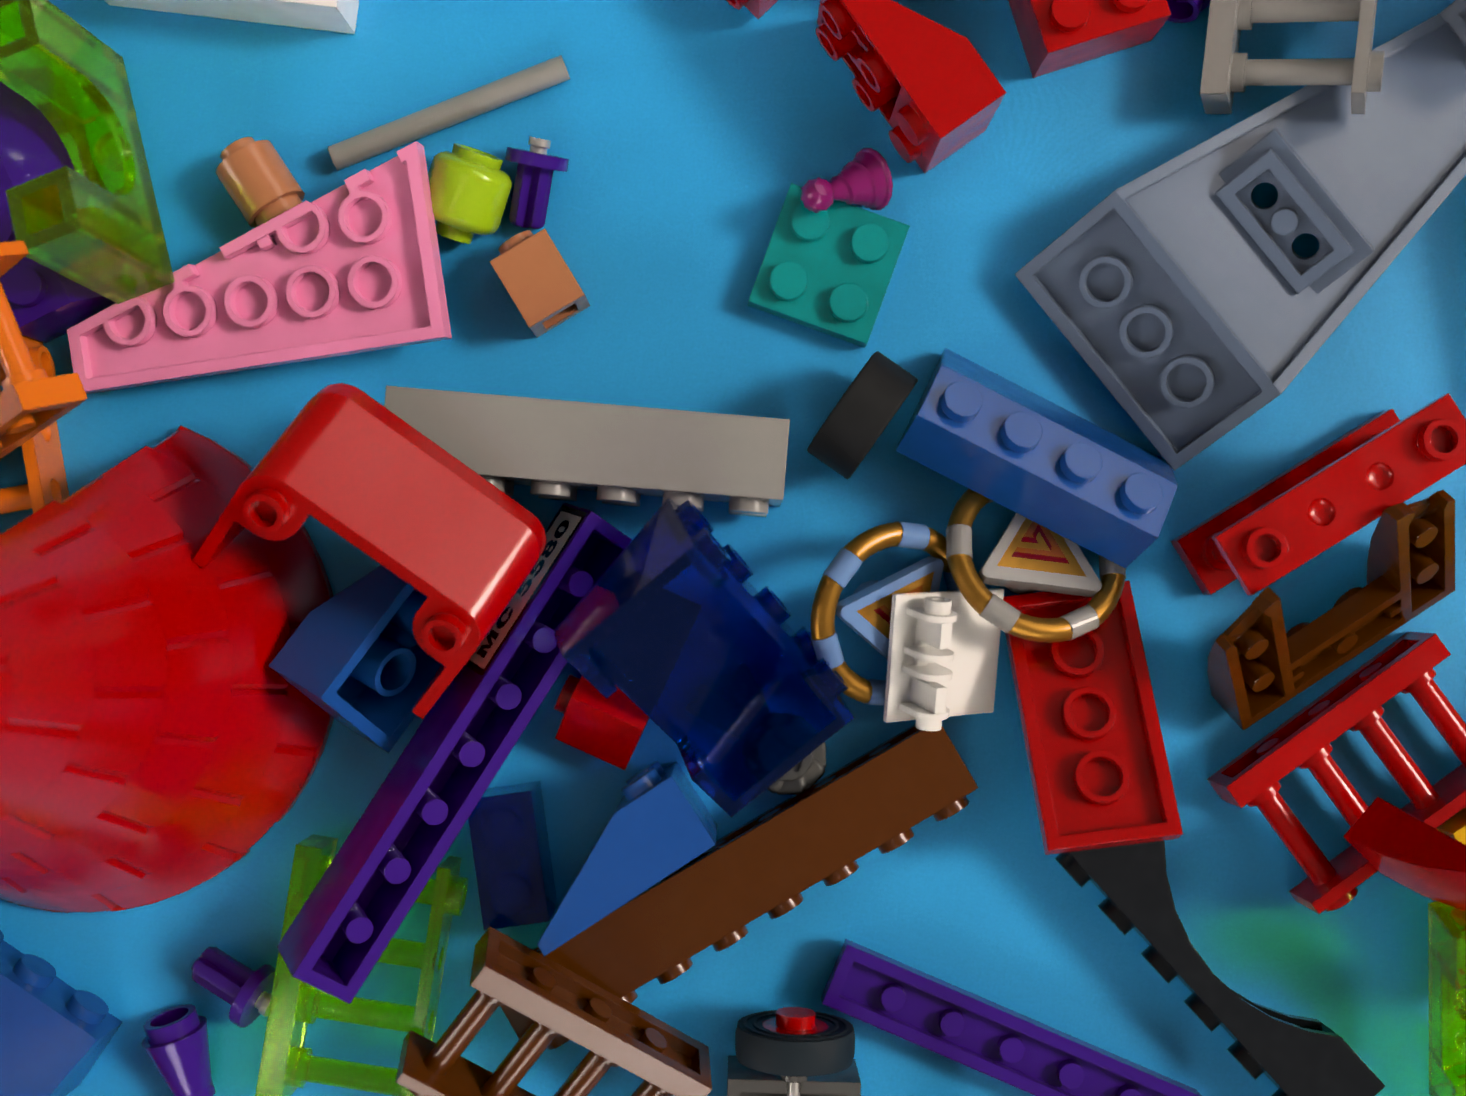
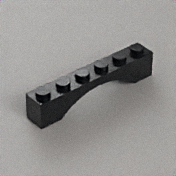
(1291, 1050)

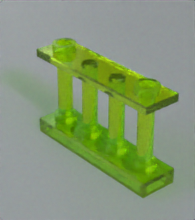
(296, 1004)

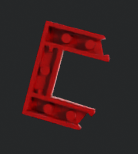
(1411, 853)

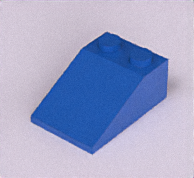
(362, 657)
(646, 839)

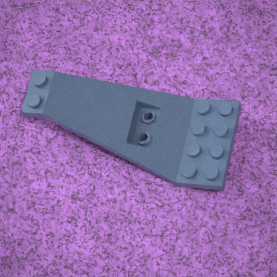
(1195, 290)

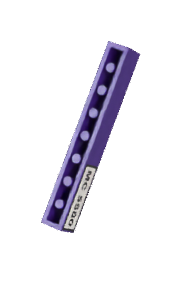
(446, 766)

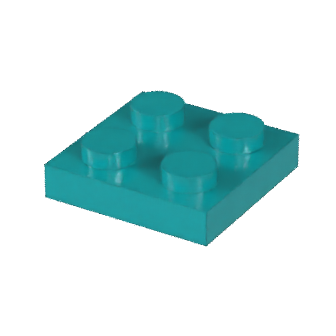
(828, 267)

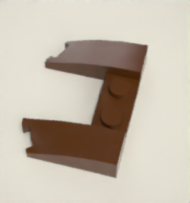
(1408, 570)

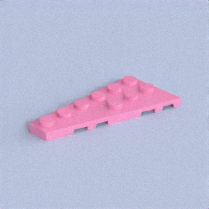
(302, 287)

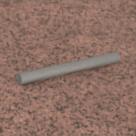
(448, 113)

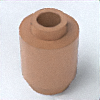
(258, 180)

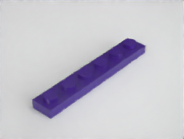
(981, 1031)

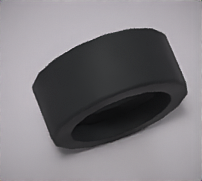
(862, 414)

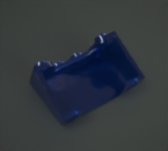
(705, 657)

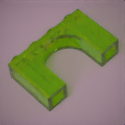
(104, 216)

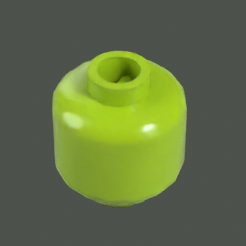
(467, 192)

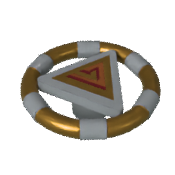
(1025, 562)

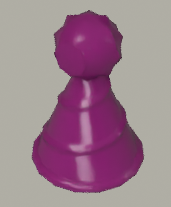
(861, 182)

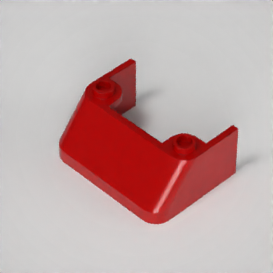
(401, 506)

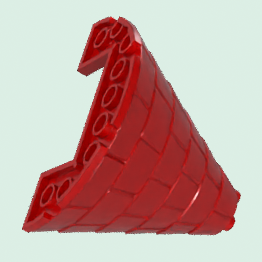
(142, 688)

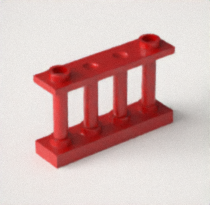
(1325, 498)
(1306, 741)

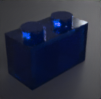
(513, 856)

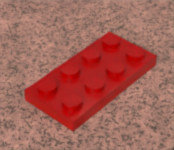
(1092, 731)

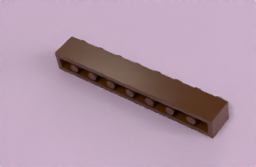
(769, 865)

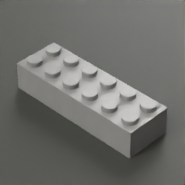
(605, 448)

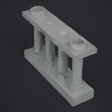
(1230, 71)

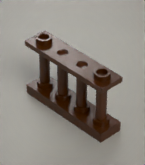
(560, 1006)

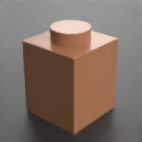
(538, 281)

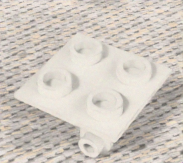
(939, 659)

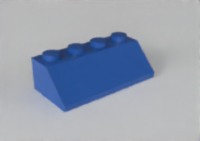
(1039, 460)
(46, 1028)

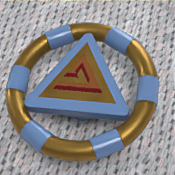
(871, 603)

